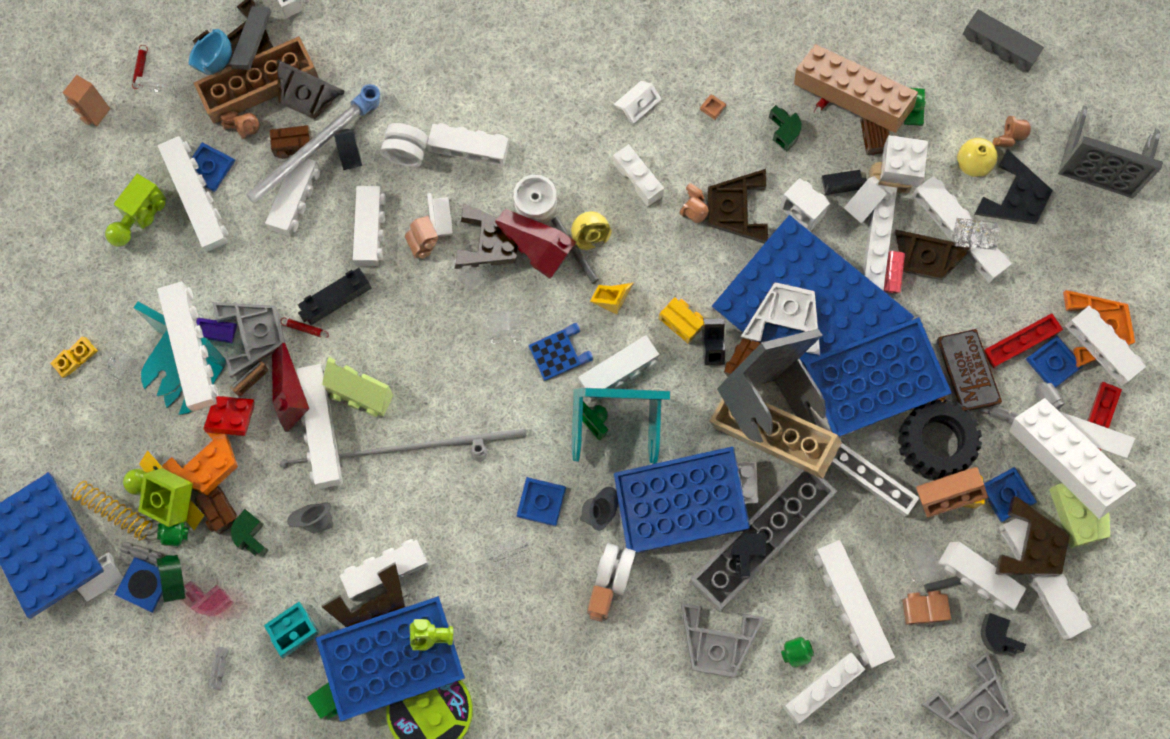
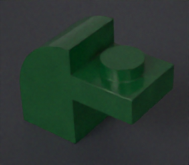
(789, 128)
(244, 530)
(171, 578)

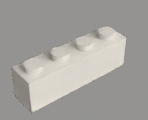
(468, 144)
(292, 197)
(368, 226)
(1105, 345)
(621, 366)
(981, 575)
(364, 578)
(823, 688)

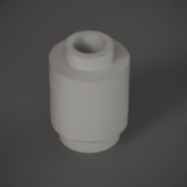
(1050, 393)

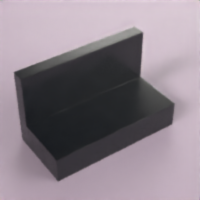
(842, 182)

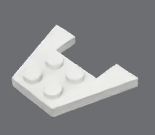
(788, 308)

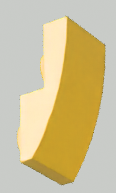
(73, 358)

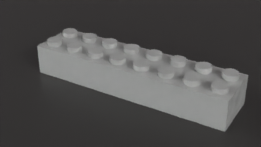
(779, 521)

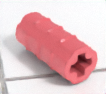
(894, 272)

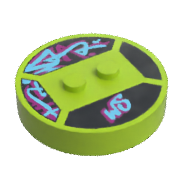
(433, 714)

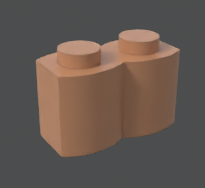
(421, 237)
(600, 603)
(926, 608)

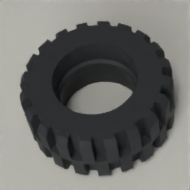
(951, 416)

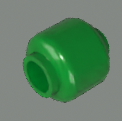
(172, 535)
(797, 652)

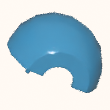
(211, 53)

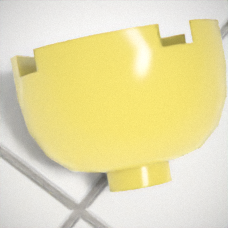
(977, 157)
(593, 227)

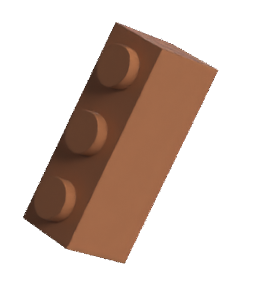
(86, 101)
(952, 492)

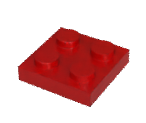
(229, 416)

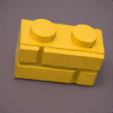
(681, 319)

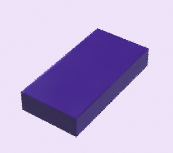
(217, 331)

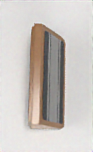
(249, 378)

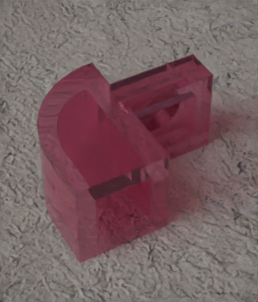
(208, 604)

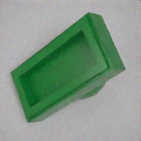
(916, 116)
(594, 420)

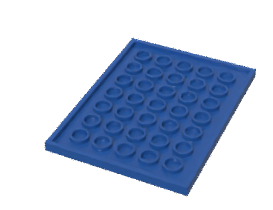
(846, 300)

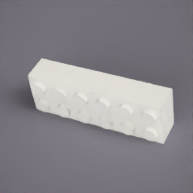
(1072, 458)

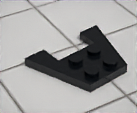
(1024, 198)

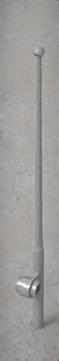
(477, 451)

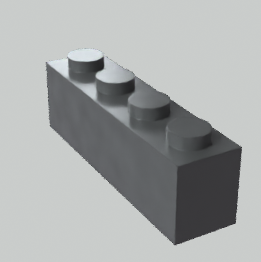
(1002, 40)

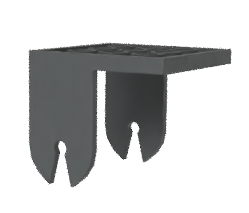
(1107, 164)
(769, 362)

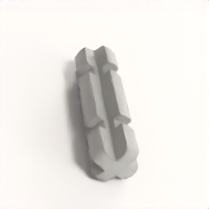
(999, 413)
(140, 552)
(218, 668)

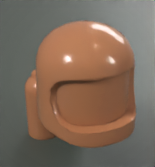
(245, 124)
(1014, 130)
(694, 207)

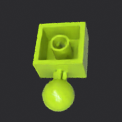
(138, 206)
(163, 494)

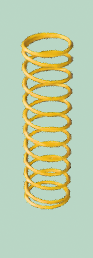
(117, 507)

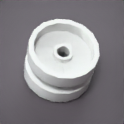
(404, 145)
(535, 198)
(611, 567)

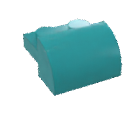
(291, 629)

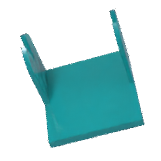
(163, 360)
(654, 397)

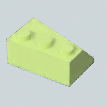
(356, 390)
(1078, 519)

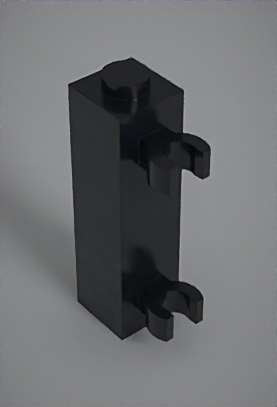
(333, 296)

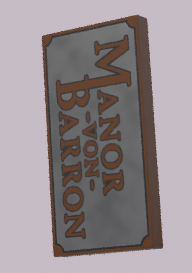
(969, 370)

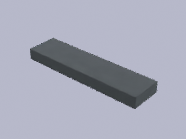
(250, 38)

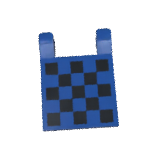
(556, 354)

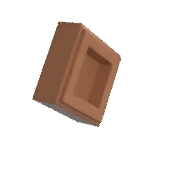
(713, 106)

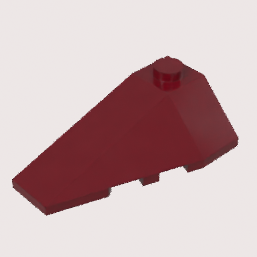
(541, 243)
(286, 389)

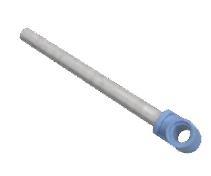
(359, 106)

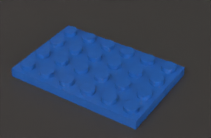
(878, 377)
(681, 500)
(43, 546)
(375, 663)

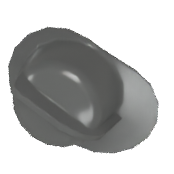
(600, 509)
(312, 517)

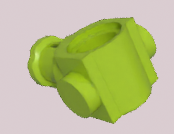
(424, 635)

